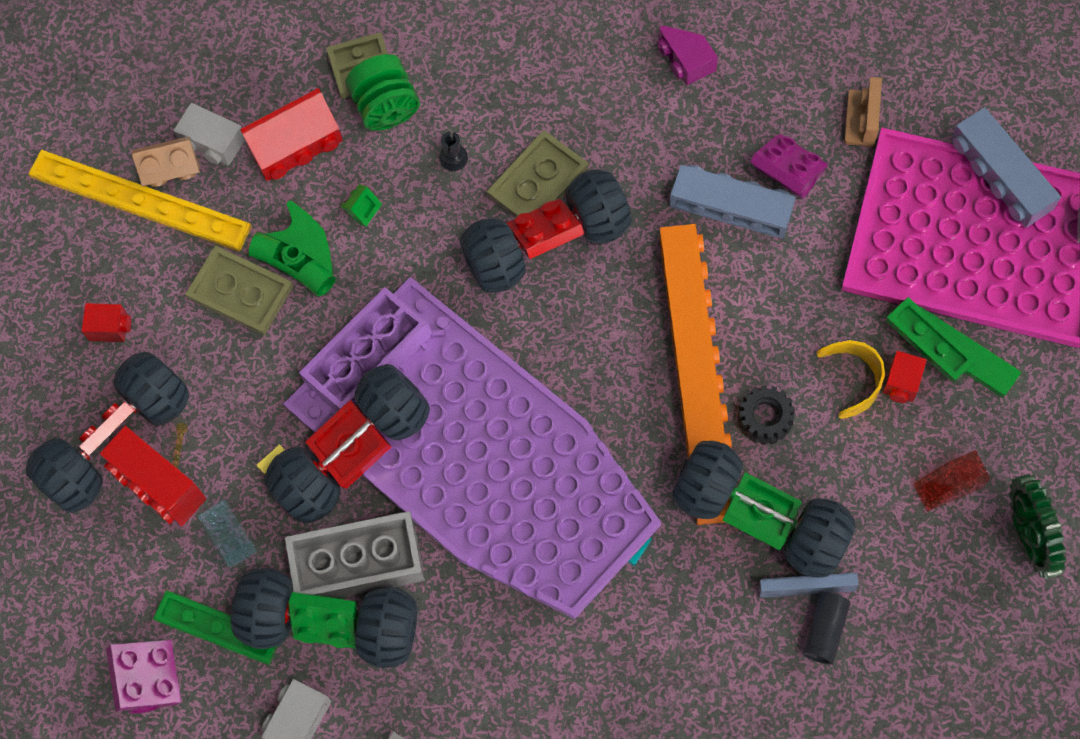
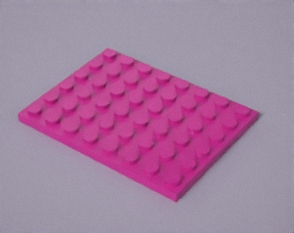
(955, 249)

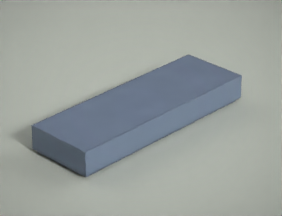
(807, 585)

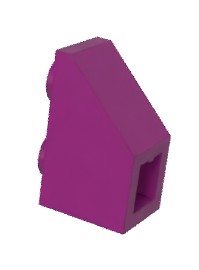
(689, 53)

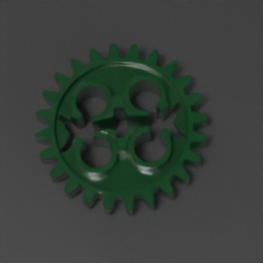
(1037, 526)

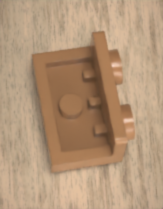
(166, 162)

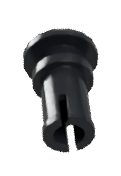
(452, 155)

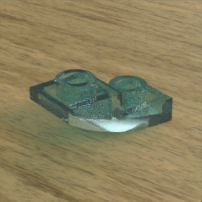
(227, 534)

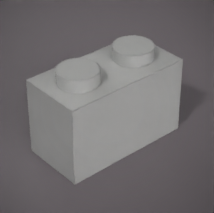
(210, 134)
(297, 713)

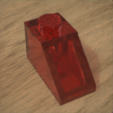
(952, 481)

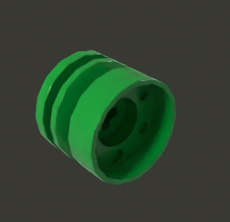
(382, 92)

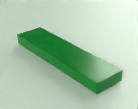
(989, 368)
(207, 625)

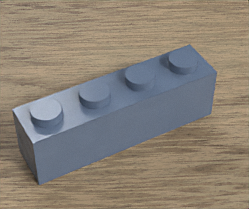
(1005, 168)
(732, 201)

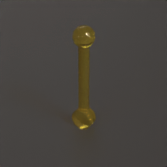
(181, 429)

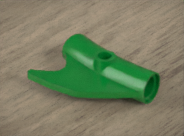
(298, 251)

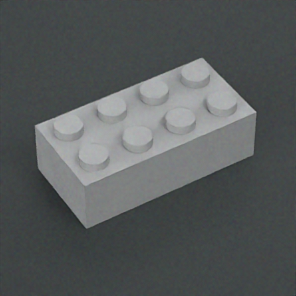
(356, 557)

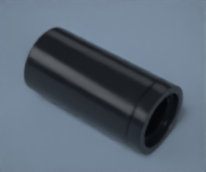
(826, 628)

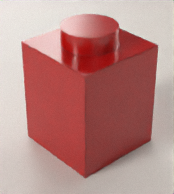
(105, 322)
(904, 377)

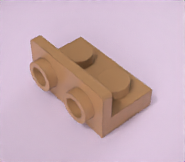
(863, 114)

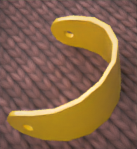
(867, 354)

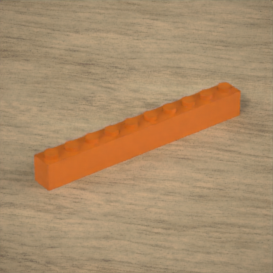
(692, 340)

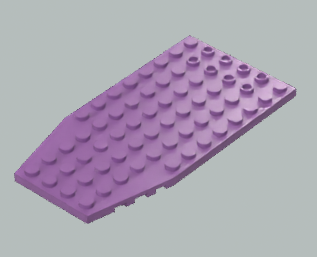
(499, 465)

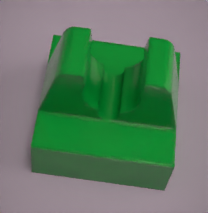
(362, 205)

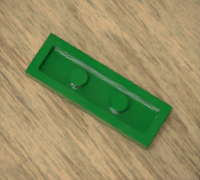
(930, 340)

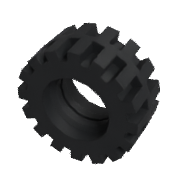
(766, 433)

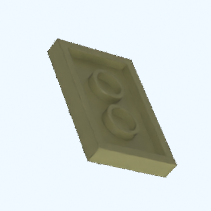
(537, 176)
(239, 290)

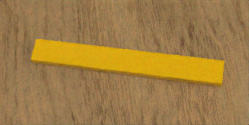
(140, 200)

